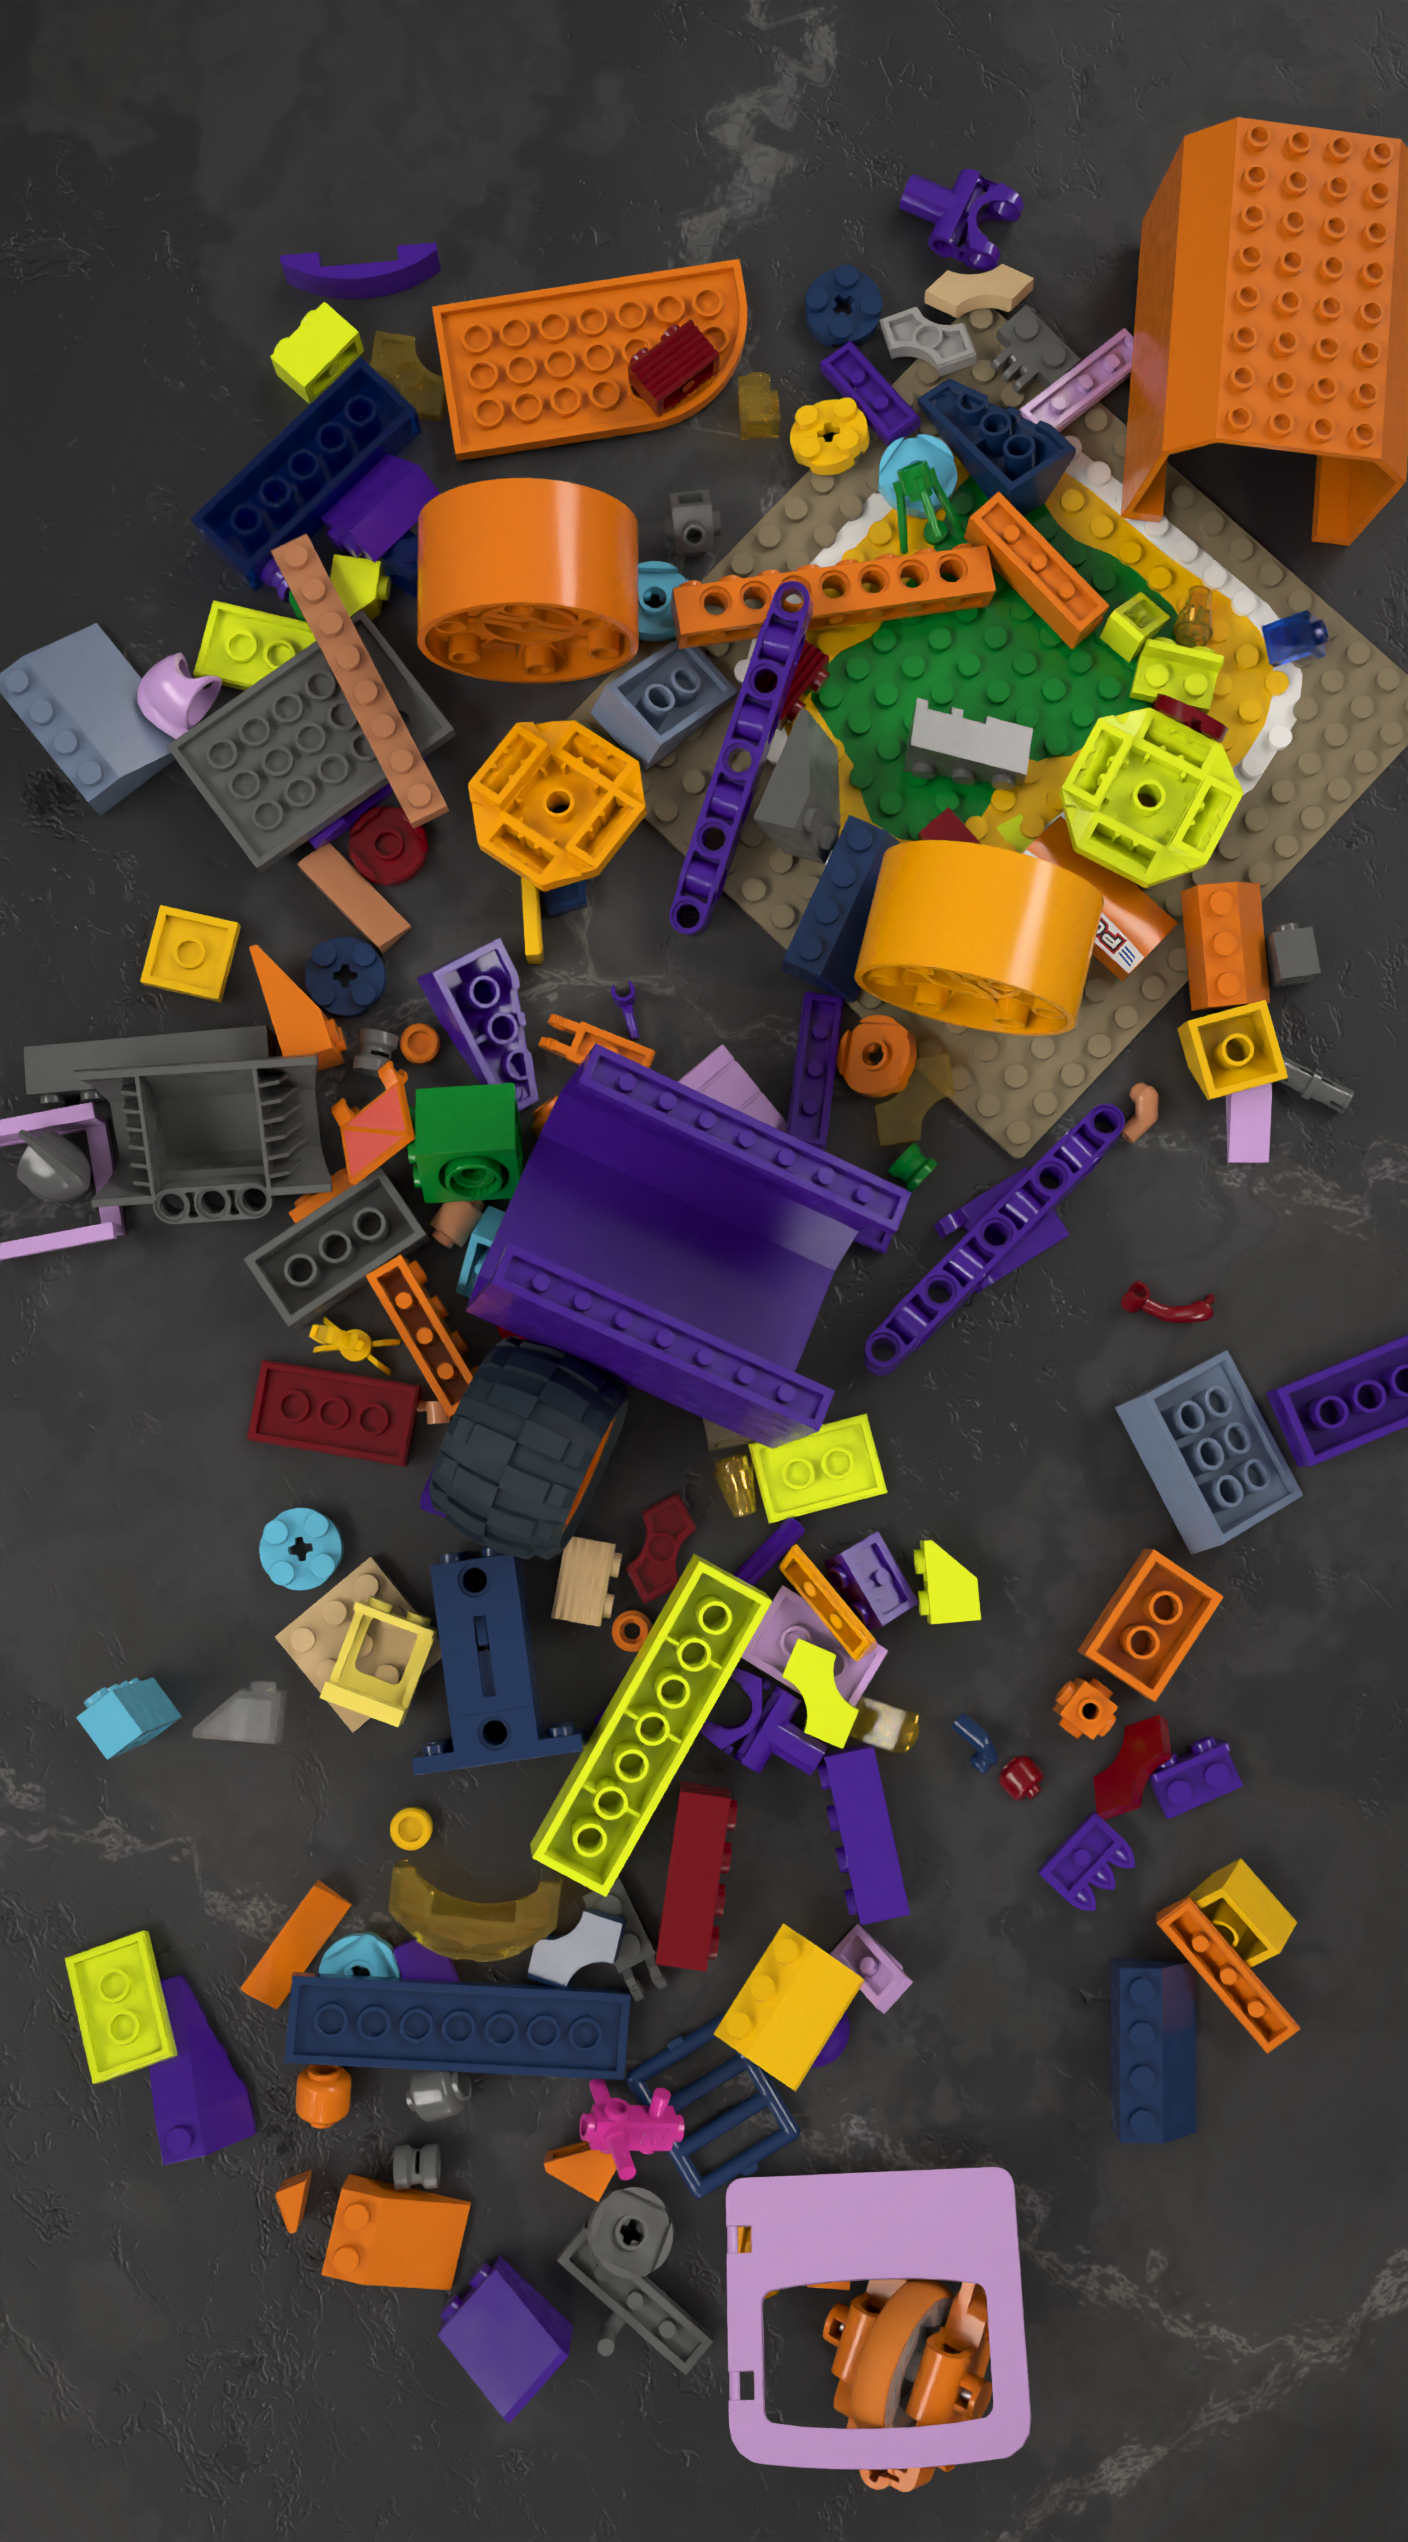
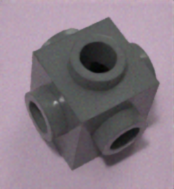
(692, 523)

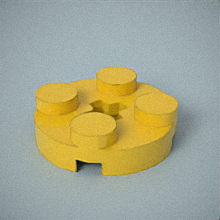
(823, 418)

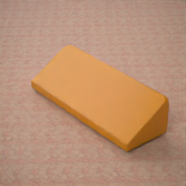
(827, 1604)

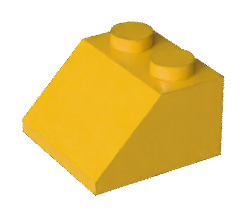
(1233, 1050)
(1244, 1912)

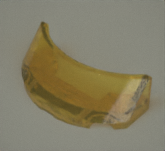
(471, 1928)

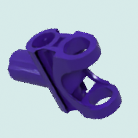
(958, 207)
(767, 1729)

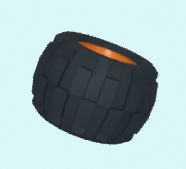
(527, 1449)

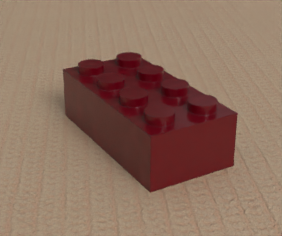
(693, 1876)

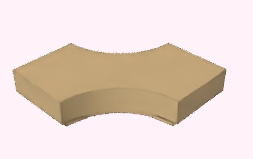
(997, 289)

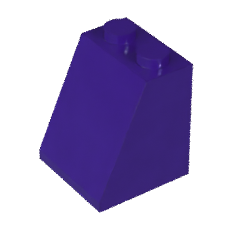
(505, 2336)

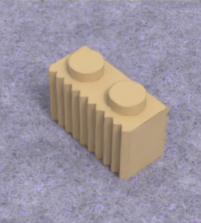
(585, 1580)

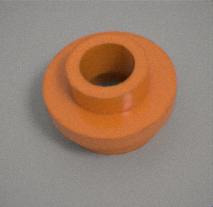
(619, 1625)

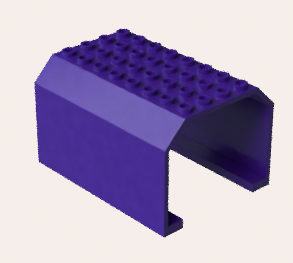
(679, 1247)

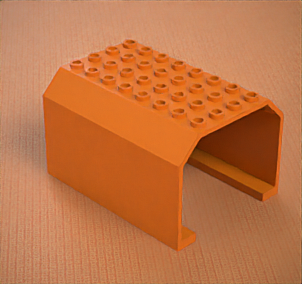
(1275, 314)

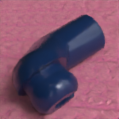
(979, 1739)

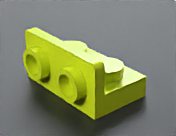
(1176, 672)

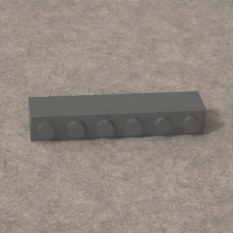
(51, 1066)

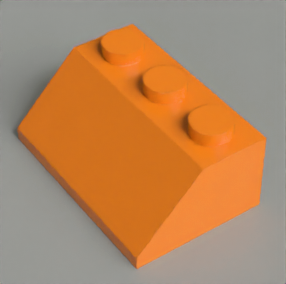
(1225, 945)

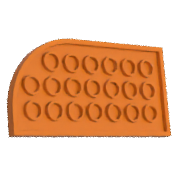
(558, 358)

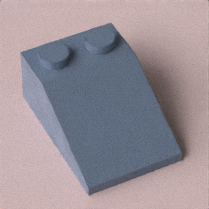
(662, 702)

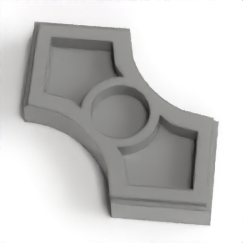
(943, 346)

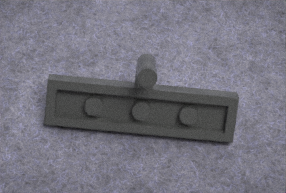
(640, 2306)

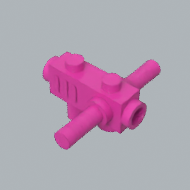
(623, 2127)

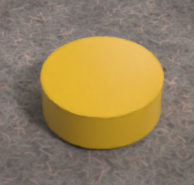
(411, 1828)

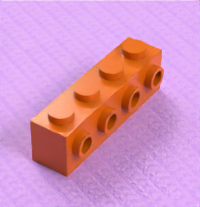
(423, 1329)

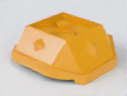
(547, 768)

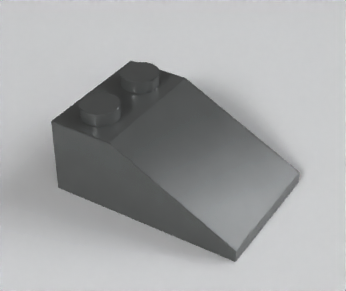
(803, 794)

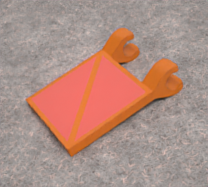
(378, 1129)

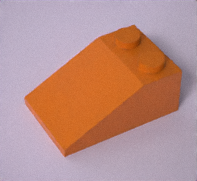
(296, 1018)
(395, 2236)

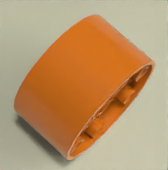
(527, 581)

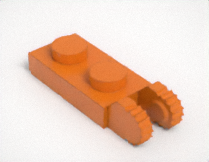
(585, 1039)

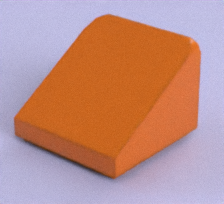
(293, 2198)

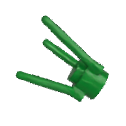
(916, 483)

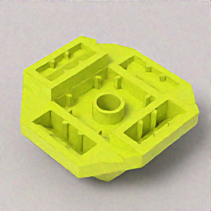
(1173, 765)

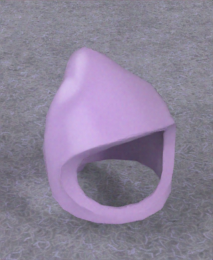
(173, 697)

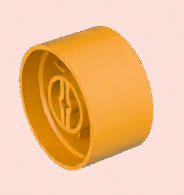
(979, 937)

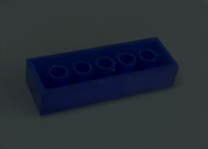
(306, 470)

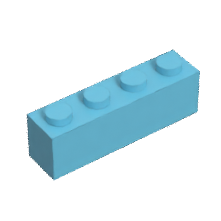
(127, 1715)

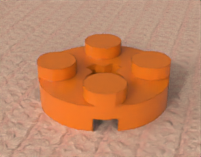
(892, 1071)

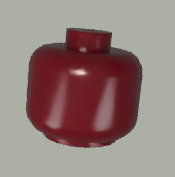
(1021, 1778)

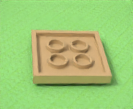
(320, 1632)

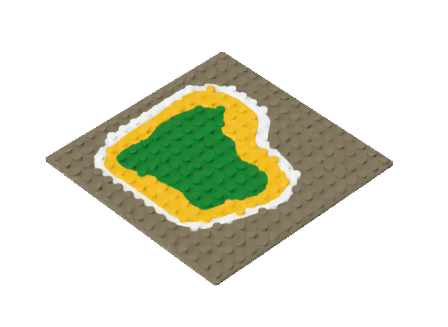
(1297, 737)

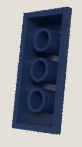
(836, 918)
(1153, 2050)

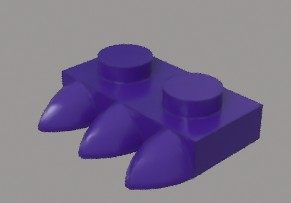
(1084, 1860)

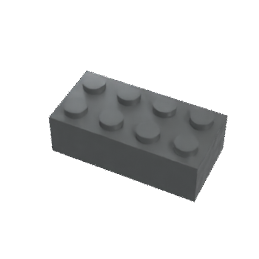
(335, 1248)

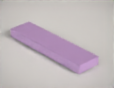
(1083, 384)

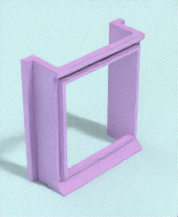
(65, 1122)

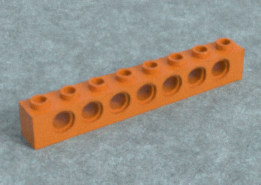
(856, 606)

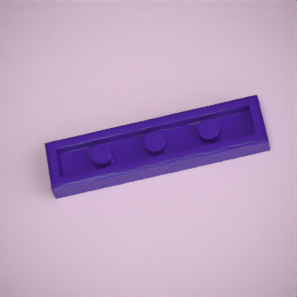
(814, 1068)

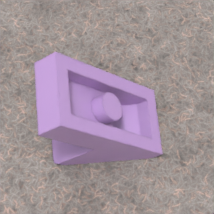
(880, 1970)

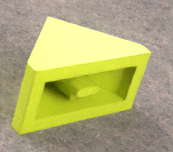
(1132, 625)

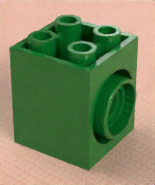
(466, 1142)

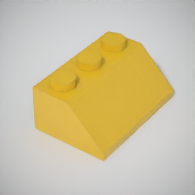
(789, 2007)

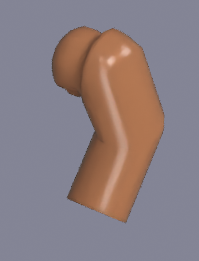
(1146, 1112)

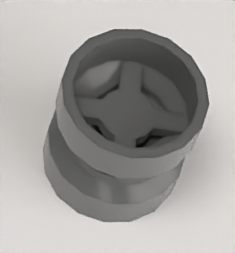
(374, 1051)
(411, 2171)

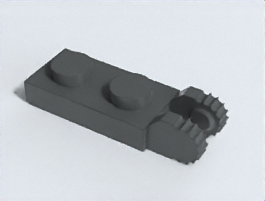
(636, 1941)

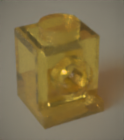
(757, 407)

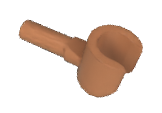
(434, 1412)

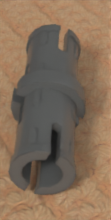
(1316, 1086)

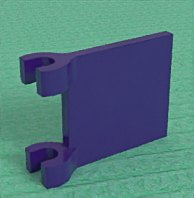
(967, 1216)

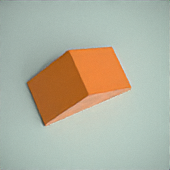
(581, 2168)

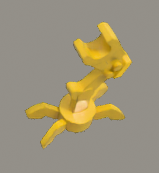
(353, 1344)

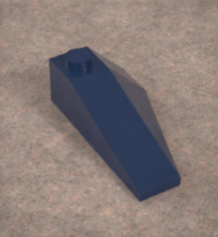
(999, 445)

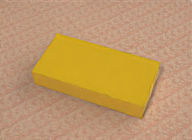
(532, 923)

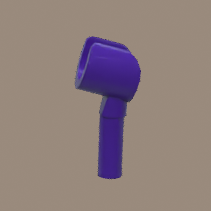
(626, 1005)

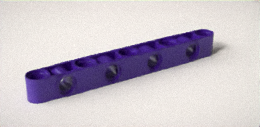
(749, 731)
(974, 1258)

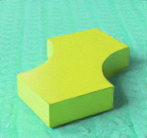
(827, 1712)

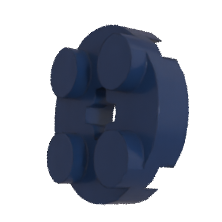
(848, 286)
(329, 960)

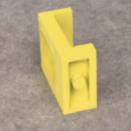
(368, 1693)

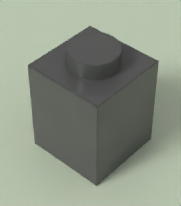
(1291, 955)

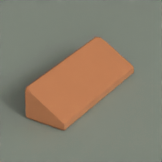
(354, 897)

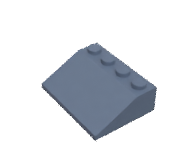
(87, 716)
(1209, 1453)

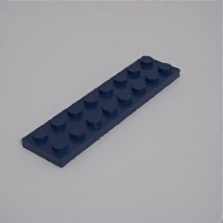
(457, 2026)

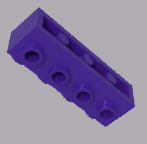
(865, 1834)

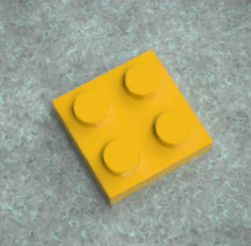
(190, 953)

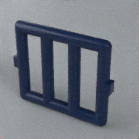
(766, 2096)

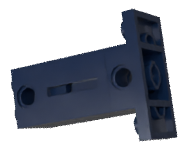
(489, 1669)

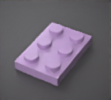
(793, 1618)

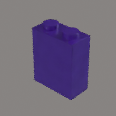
(379, 508)

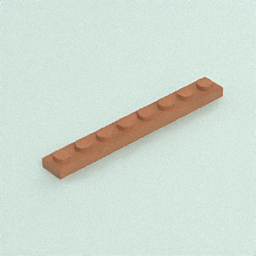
(360, 681)

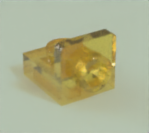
(885, 1725)

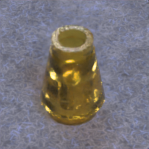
(1195, 621)
(737, 1484)

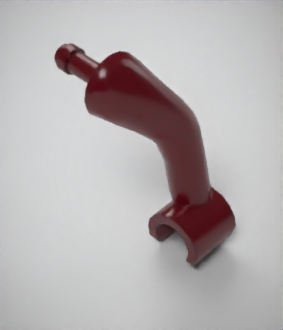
(1138, 1299)

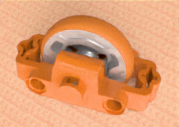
(910, 2361)

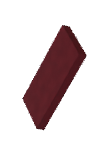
(334, 1413)

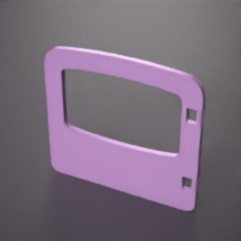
(877, 2228)

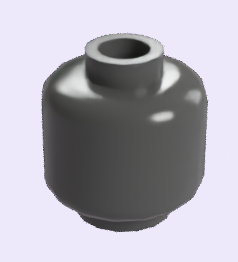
(438, 2094)

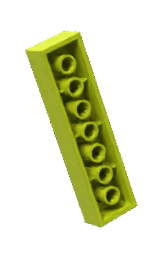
(649, 1725)

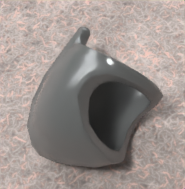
(53, 1167)

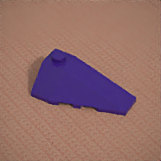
(483, 1016)
(196, 2094)

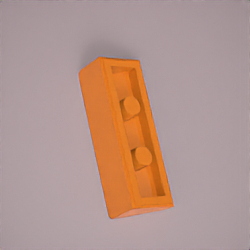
(296, 1945)

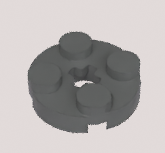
(606, 2241)

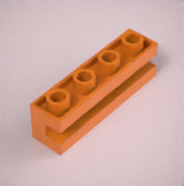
(1036, 570)

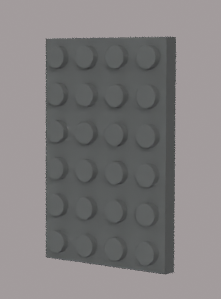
(292, 752)

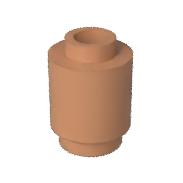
(456, 1222)

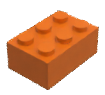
(1150, 1623)

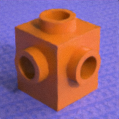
(1071, 1702)

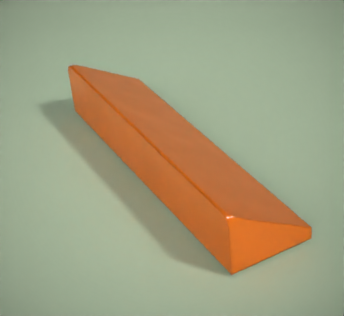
(1227, 1973)

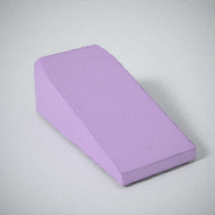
(1249, 1125)

